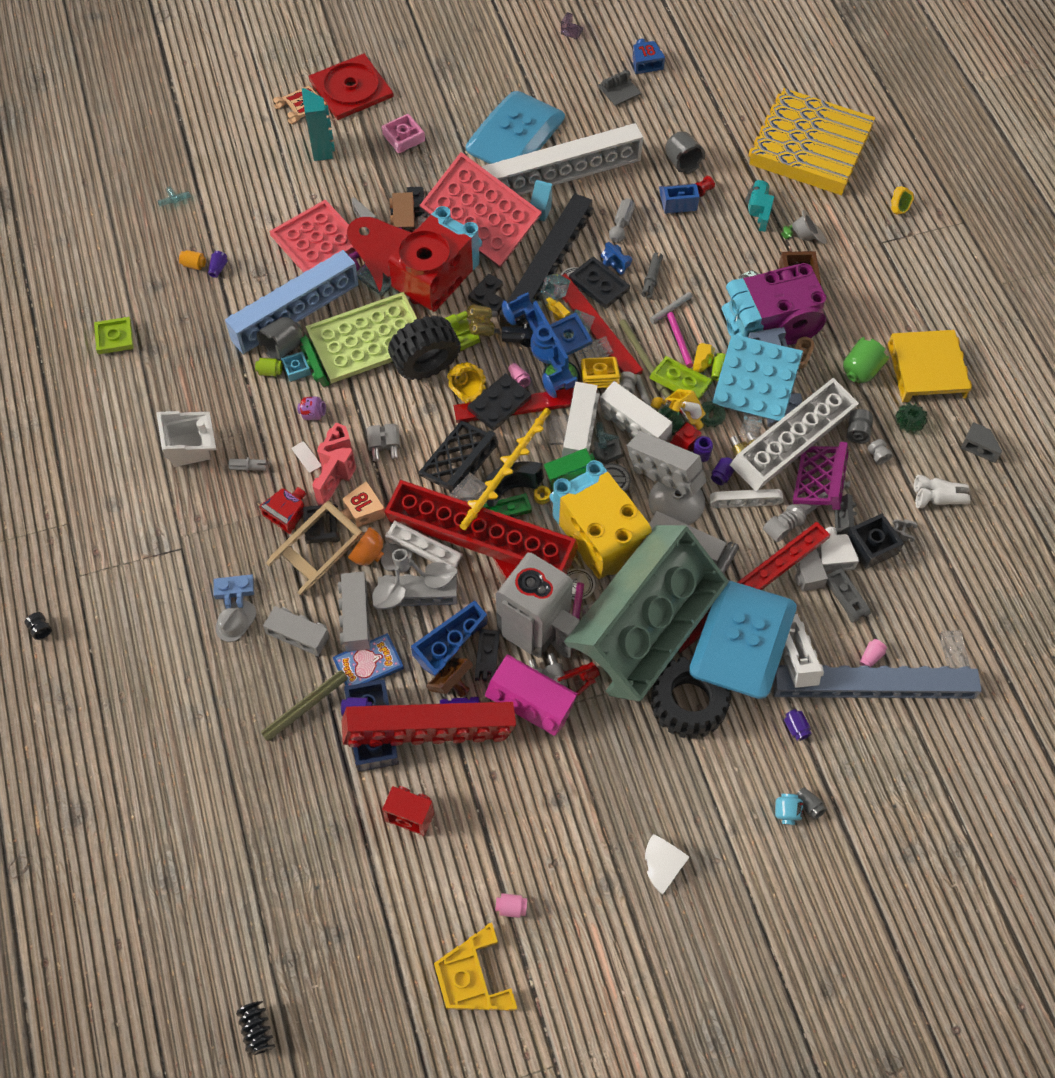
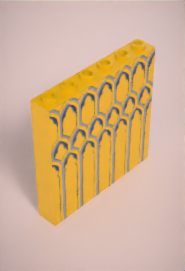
(811, 141)

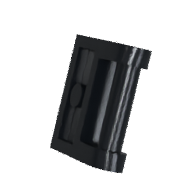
(316, 532)

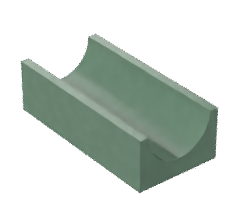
(649, 610)

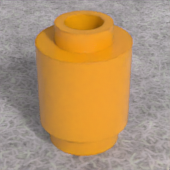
(192, 259)

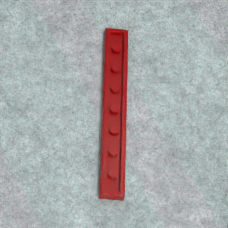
(599, 329)
(536, 404)

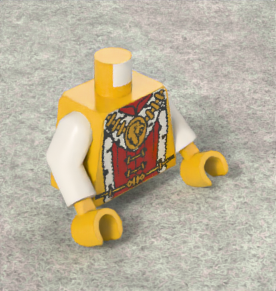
(684, 402)

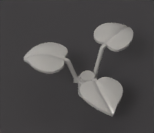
(398, 559)

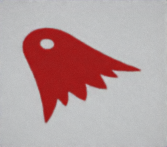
(377, 245)

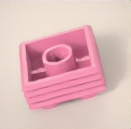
(403, 133)

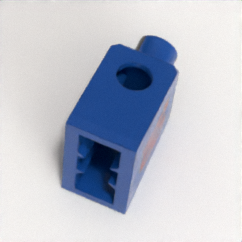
(647, 57)

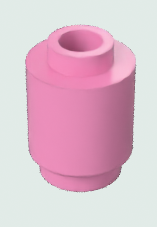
(511, 905)

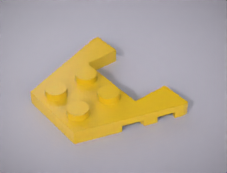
(463, 979)

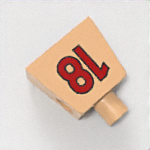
(363, 506)

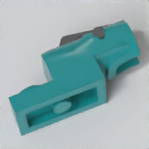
(760, 203)

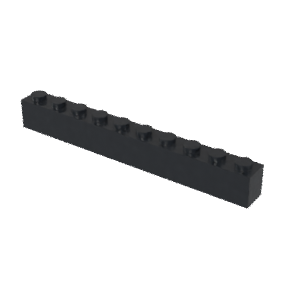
(552, 252)

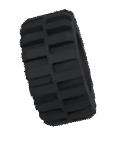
(424, 347)
(686, 721)

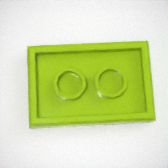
(678, 376)

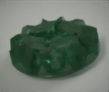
(718, 414)

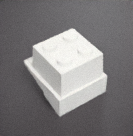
(186, 436)

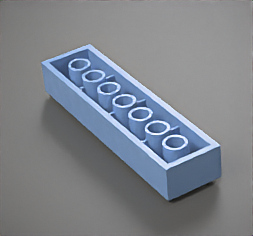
(294, 299)

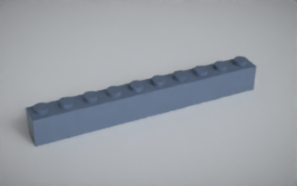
(884, 683)

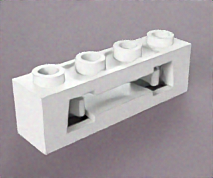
(809, 670)

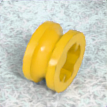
(542, 489)

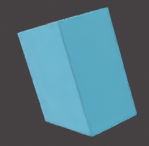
(296, 366)

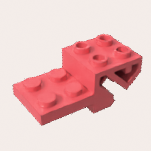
(336, 463)

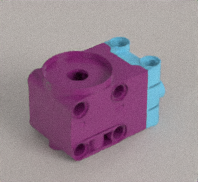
(774, 300)

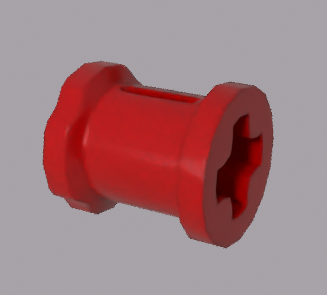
(705, 185)

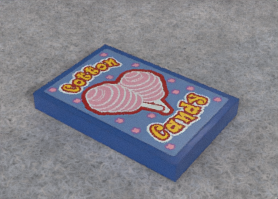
(371, 663)

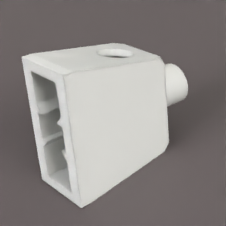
(837, 552)

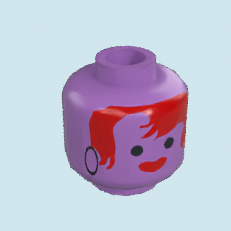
(312, 408)

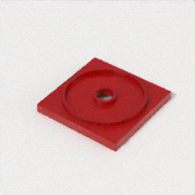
(345, 99)

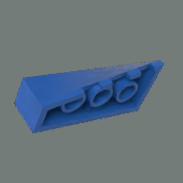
(444, 641)

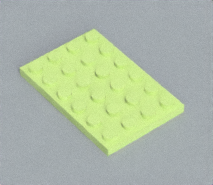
(359, 337)

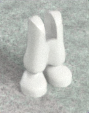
(939, 492)

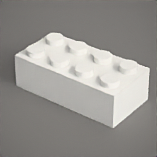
(633, 414)
(581, 418)

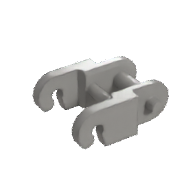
(905, 523)

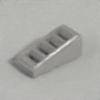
(361, 211)

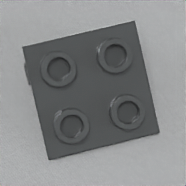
(619, 88)

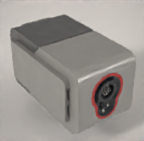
(536, 607)

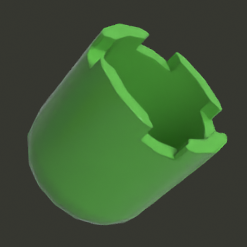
(864, 360)

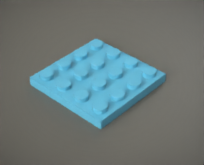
(757, 377)

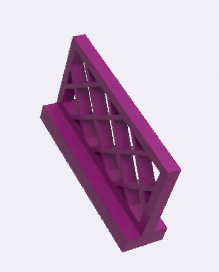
(837, 479)

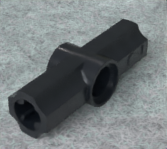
(517, 334)

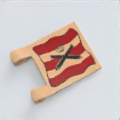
(295, 102)

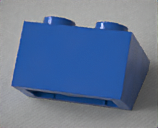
(679, 198)

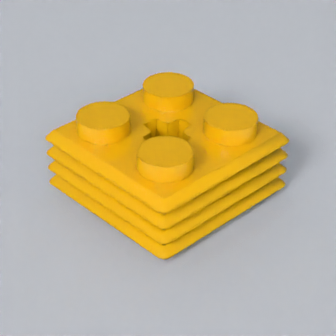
(600, 371)

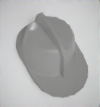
(807, 229)
(235, 621)

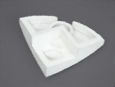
(663, 862)

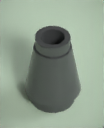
(812, 804)

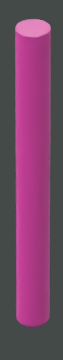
(681, 343)

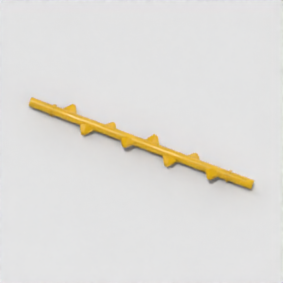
(508, 461)

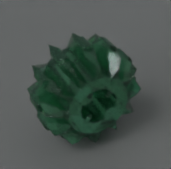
(675, 417)
(911, 418)

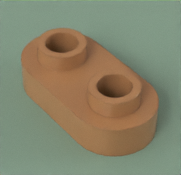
(809, 345)

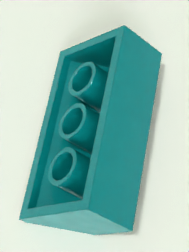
(318, 126)

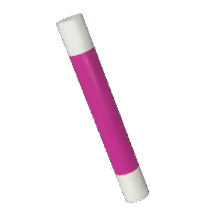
(578, 595)

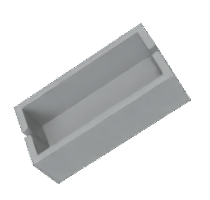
(666, 463)

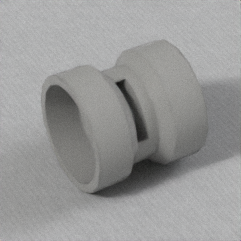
(628, 381)
(880, 452)

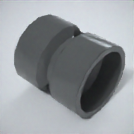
(860, 426)

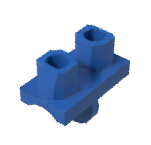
(613, 257)

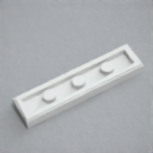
(422, 545)

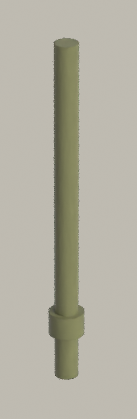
(662, 389)

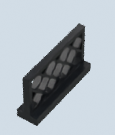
(472, 462)

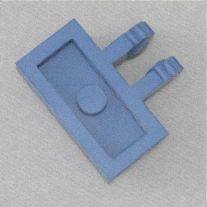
(233, 587)

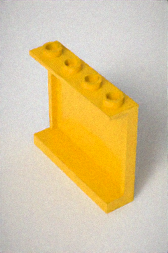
(928, 363)

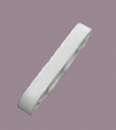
(746, 498)

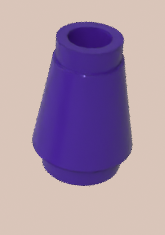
(217, 263)

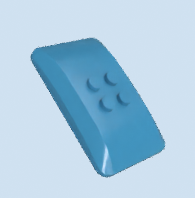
(514, 128)
(743, 640)

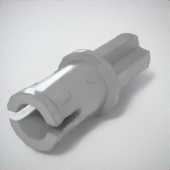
(247, 464)

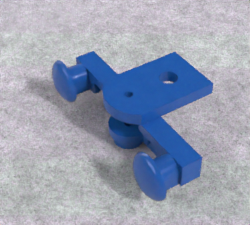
(549, 341)

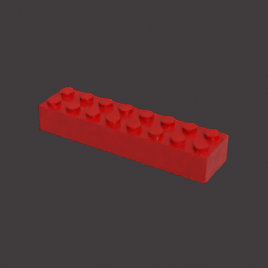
(427, 723)

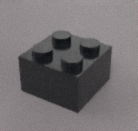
(875, 541)

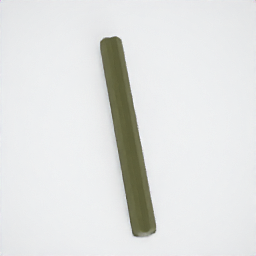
(304, 705)

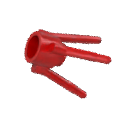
(586, 672)

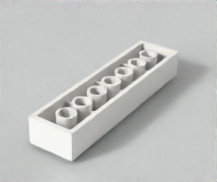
(793, 434)

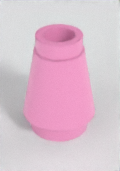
(519, 375)
(873, 653)

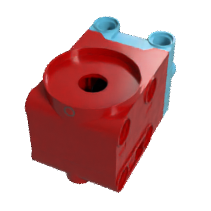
(435, 259)

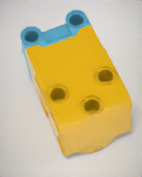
(599, 518)

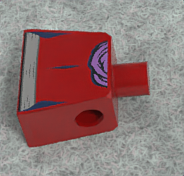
(284, 508)

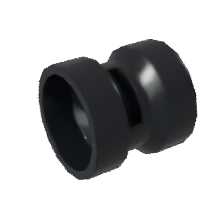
(38, 626)

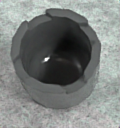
(684, 152)
(280, 337)

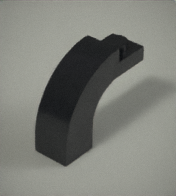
(524, 474)

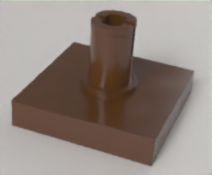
(451, 677)

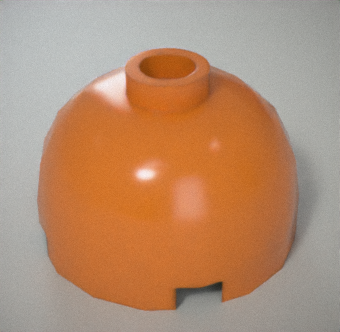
(368, 548)

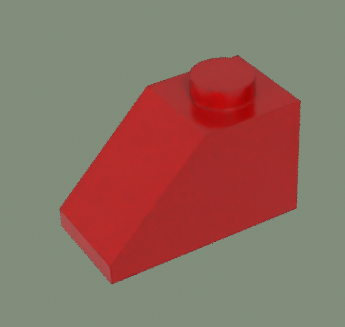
(686, 437)

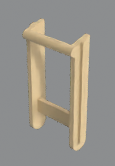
(300, 563)

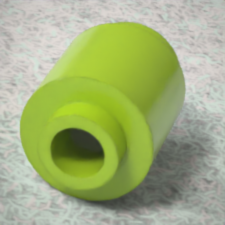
(269, 367)

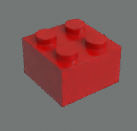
(408, 810)

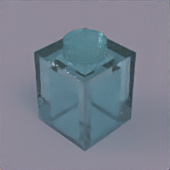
(555, 286)

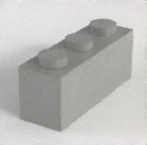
(296, 630)

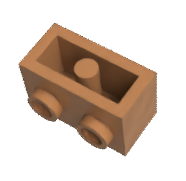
(403, 210)

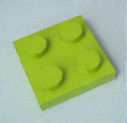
(113, 335)

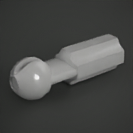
(622, 219)

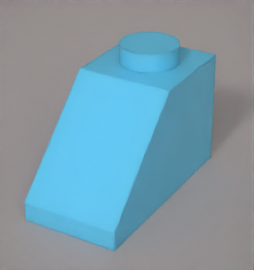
(542, 198)

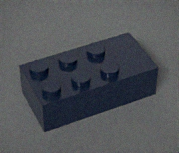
(367, 756)

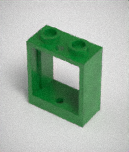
(568, 466)

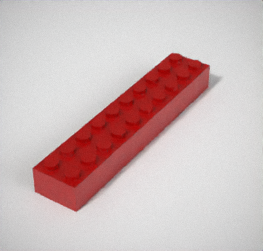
(487, 534)

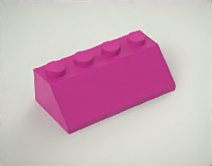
(533, 694)

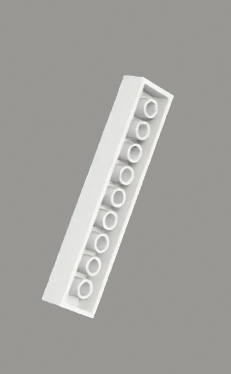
(570, 159)

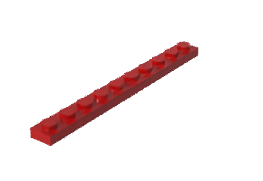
(773, 568)

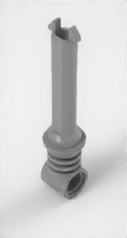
(794, 516)

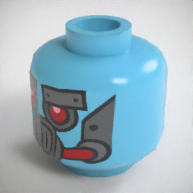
(789, 808)

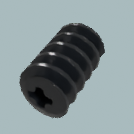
(254, 1028)

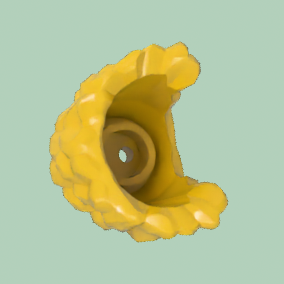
(469, 381)

